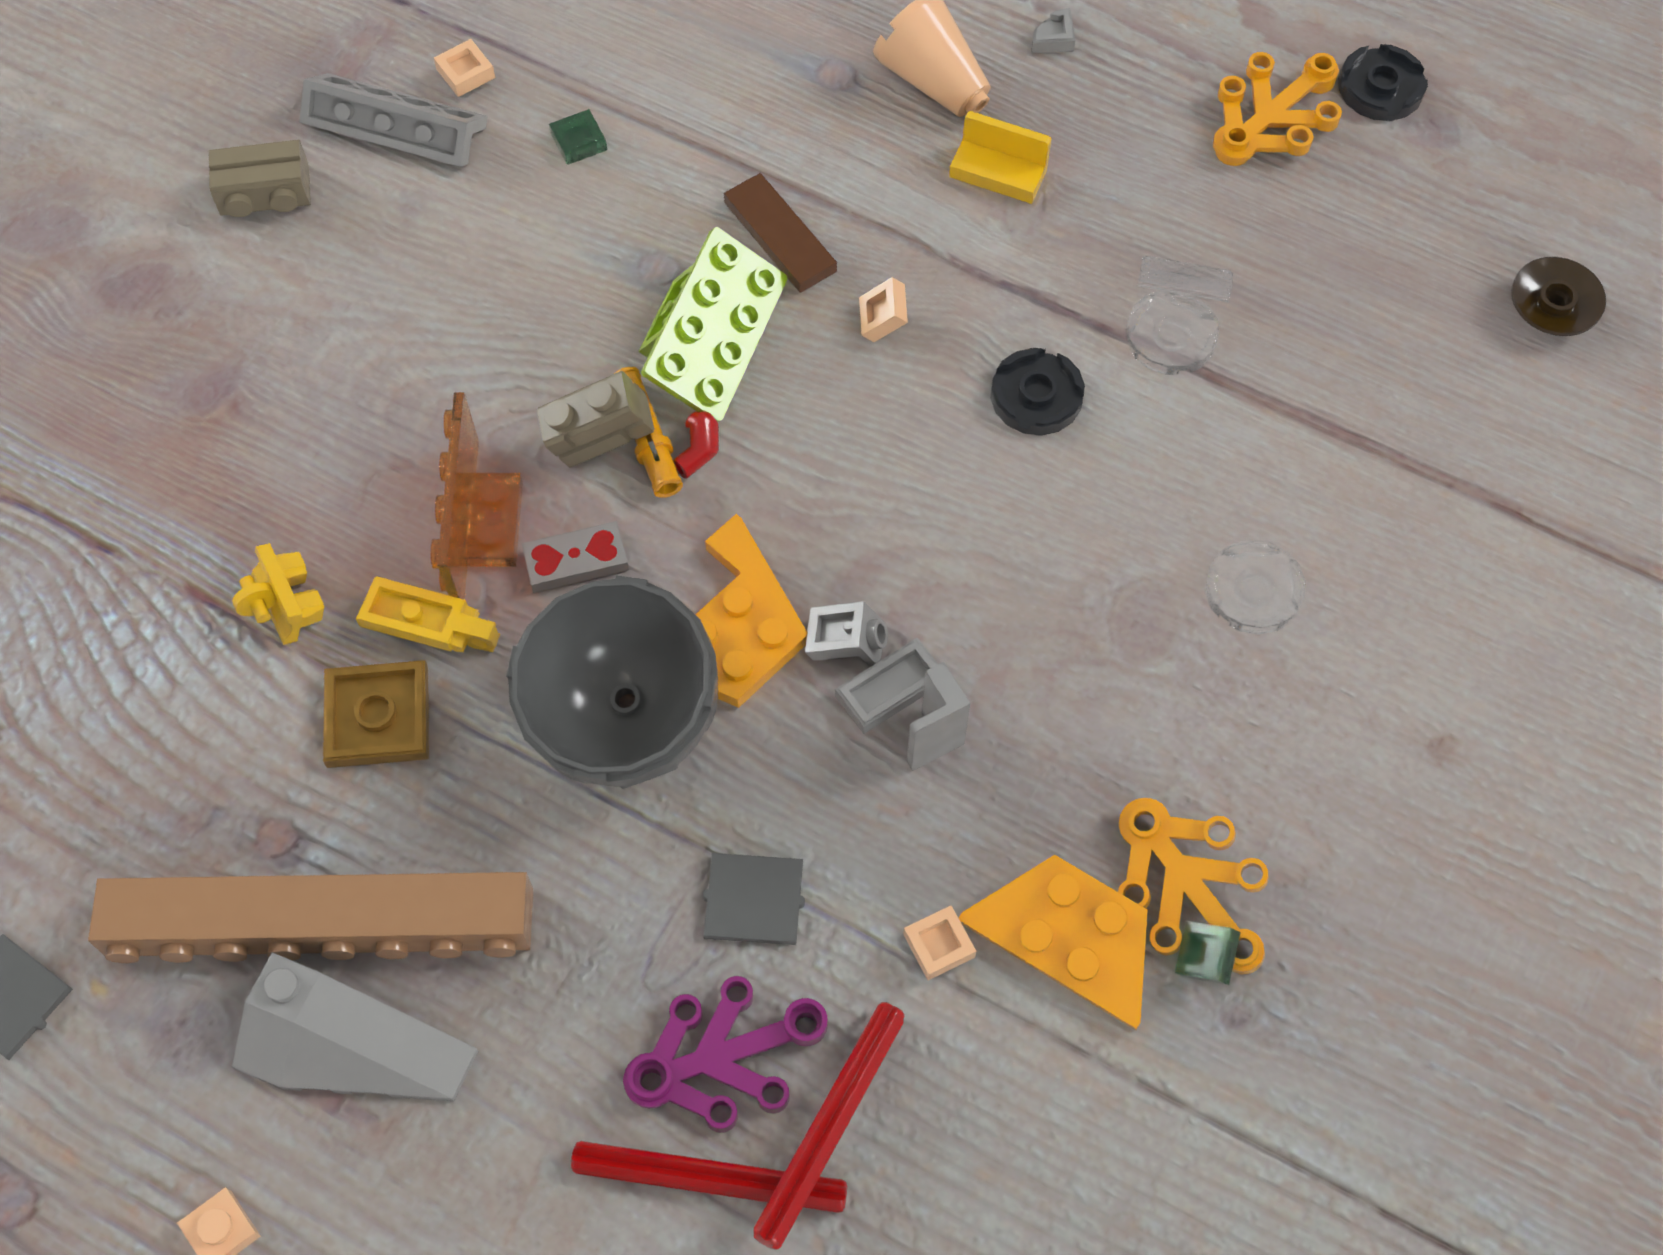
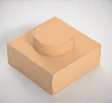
(464, 67)
(883, 309)
(939, 942)
(219, 1226)

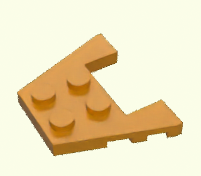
(750, 619)

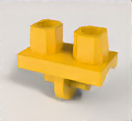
(270, 595)

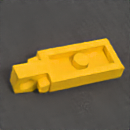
(425, 617)

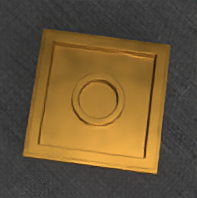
(376, 714)

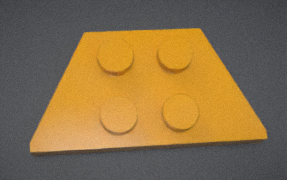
(1071, 933)

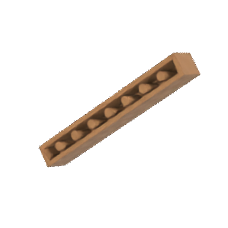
(312, 916)

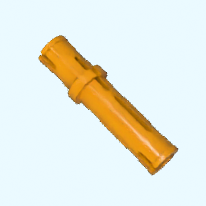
(663, 472)

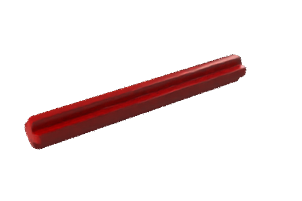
(828, 1126)
(697, 1175)

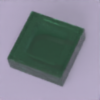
(578, 137)
(1207, 952)

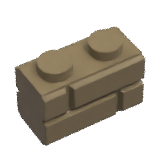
(259, 178)
(595, 419)

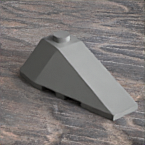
(326, 1036)

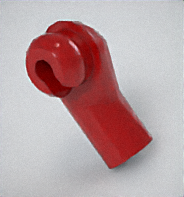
(703, 443)

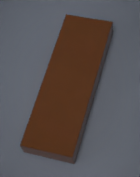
(780, 232)

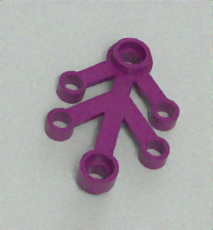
(717, 1056)

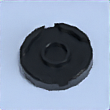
(1382, 82)
(1037, 391)

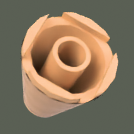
(934, 57)

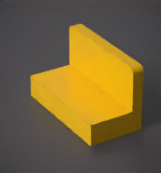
(1001, 157)

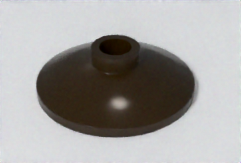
(1558, 296)

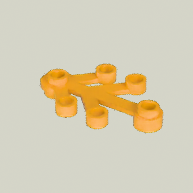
(1238, 141)
(1186, 873)

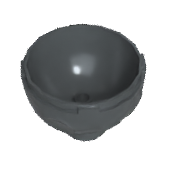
(593, 651)

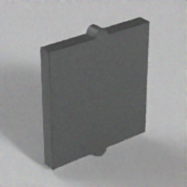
(753, 899)
(26, 996)

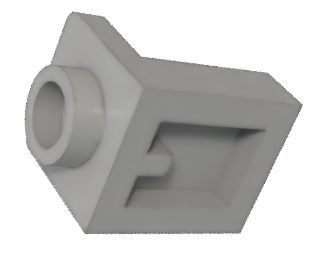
(846, 632)

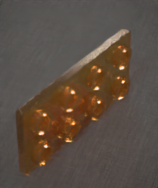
(477, 509)

